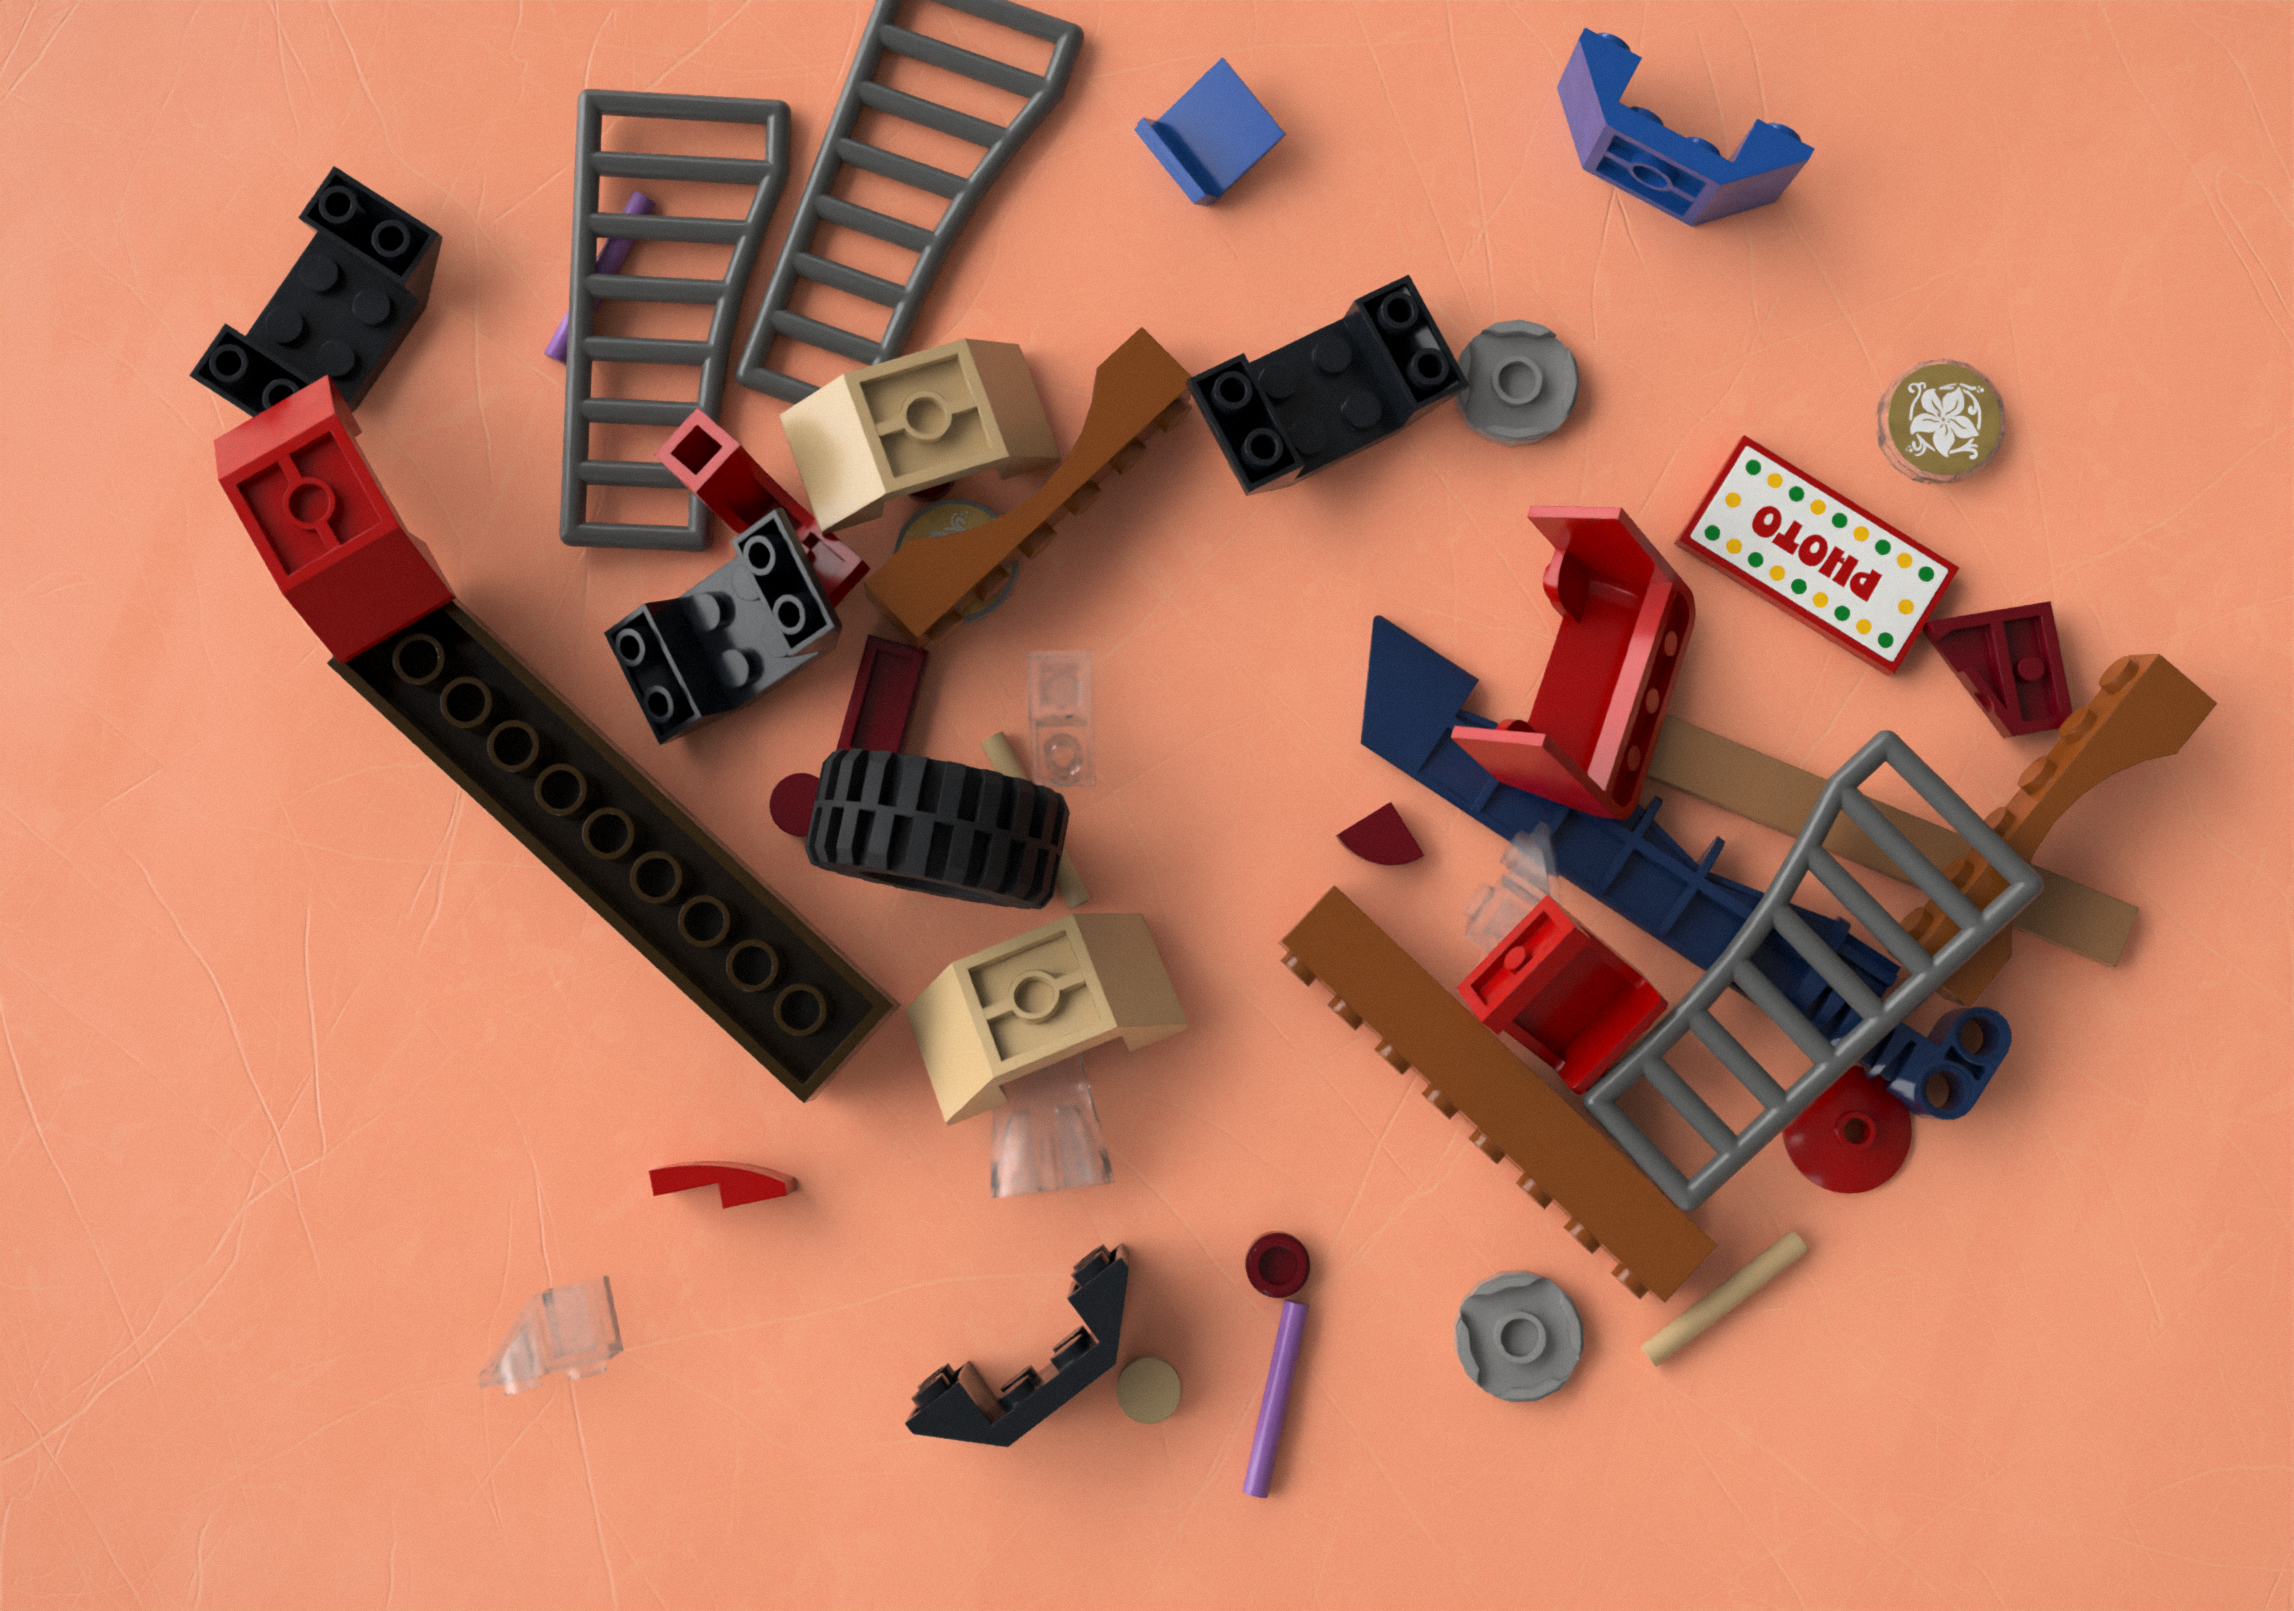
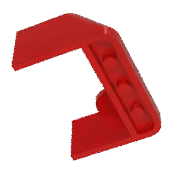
(1607, 670)

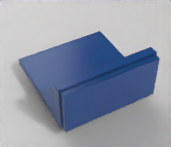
(1211, 134)

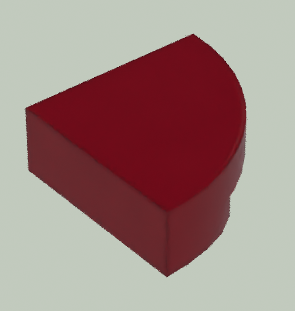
(1381, 839)

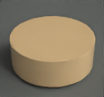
(1148, 1389)

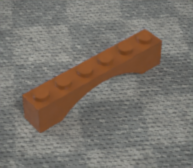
(939, 577)
(2137, 716)

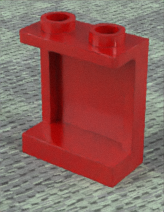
(1563, 994)

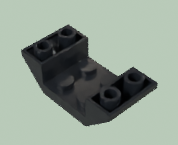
(338, 306)
(1329, 390)
(728, 634)
(965, 1409)

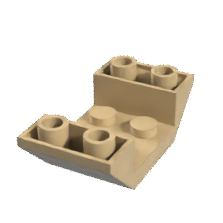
(916, 428)
(1040, 1004)

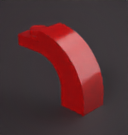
(743, 493)

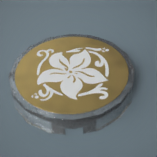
(1940, 421)

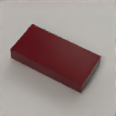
(884, 696)

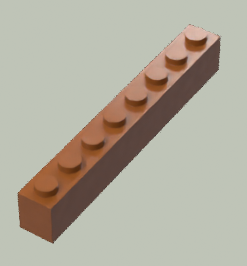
(1497, 1095)

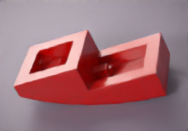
(736, 1181)

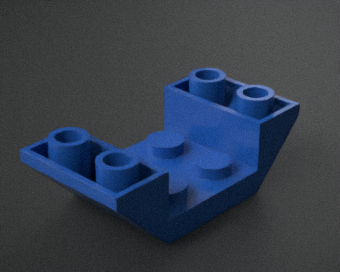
(1657, 164)

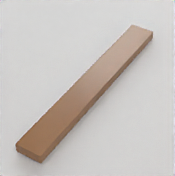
(1785, 795)

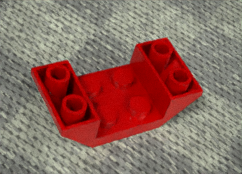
(327, 522)

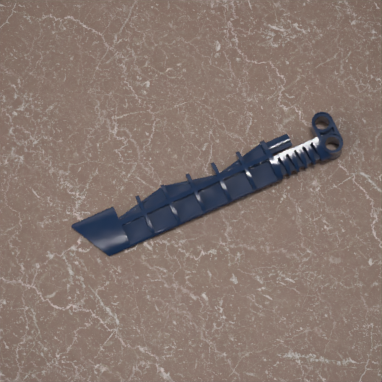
(1653, 882)

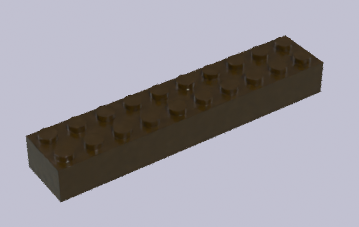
(624, 845)

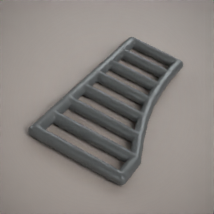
(964, 192)
(725, 294)
(1774, 912)

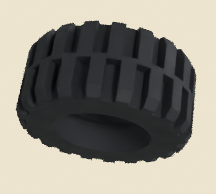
(937, 828)

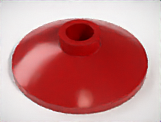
(1826, 1156)

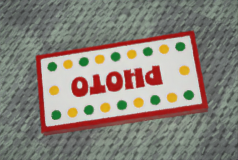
(1816, 556)

